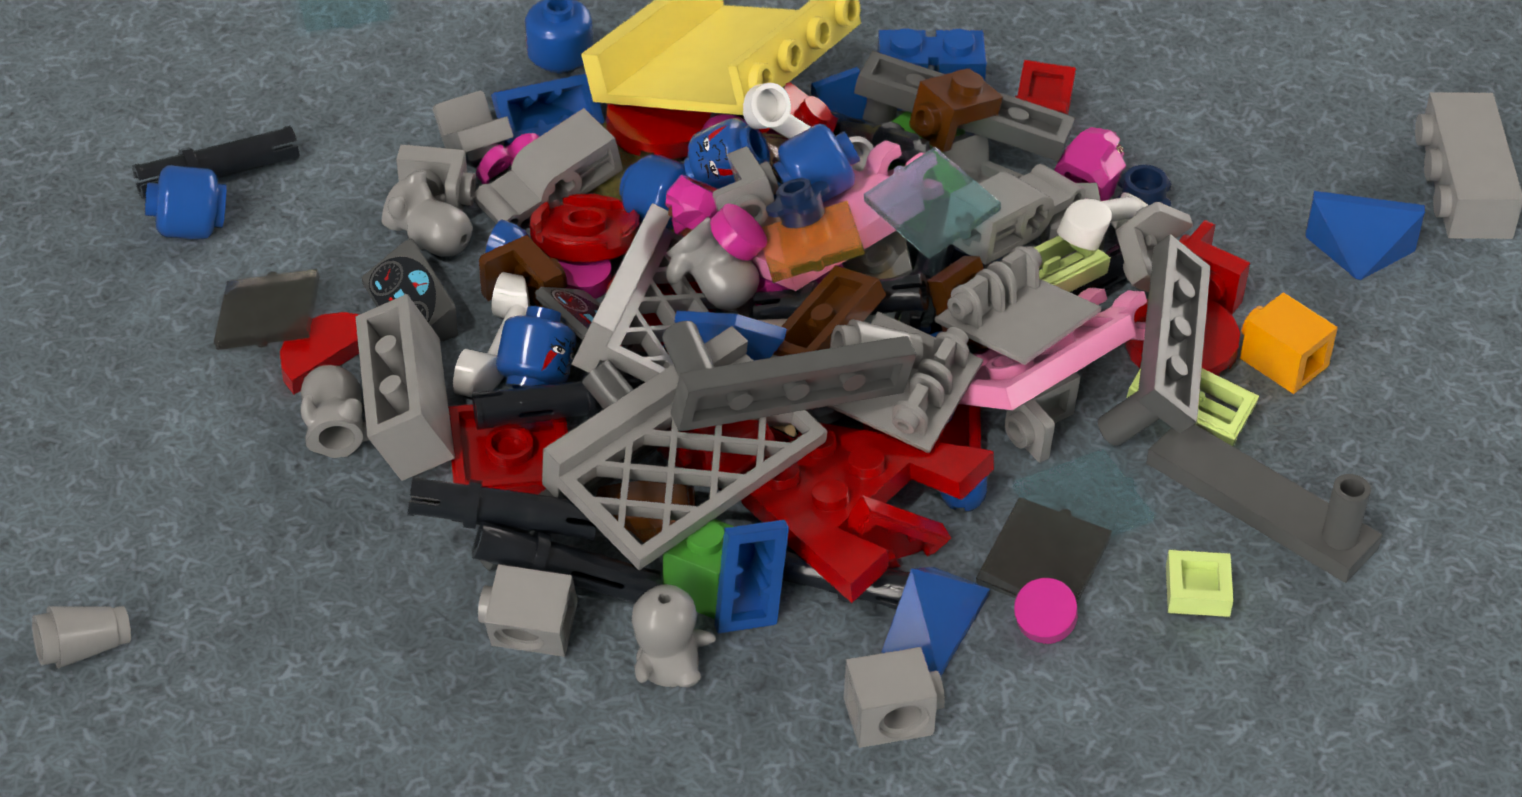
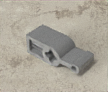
(555, 165)
(1024, 212)

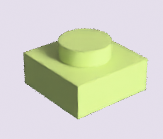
(1199, 583)

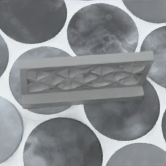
(636, 293)
(642, 420)

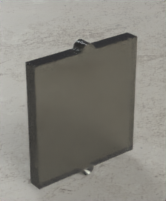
(267, 309)
(1043, 545)

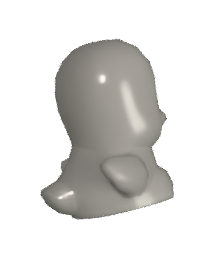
(425, 217)
(721, 277)
(332, 411)
(667, 637)

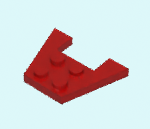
(828, 482)

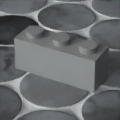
(1469, 165)
(404, 388)

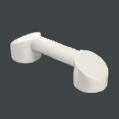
(770, 106)
(1089, 219)
(478, 370)

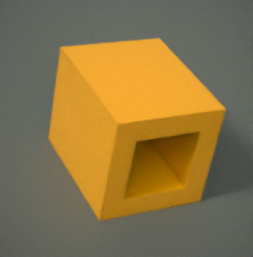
(1287, 342)

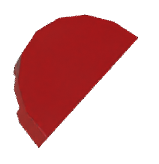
(330, 342)
(896, 529)

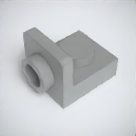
(444, 169)

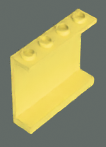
(711, 52)

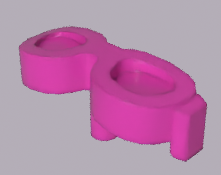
(501, 157)

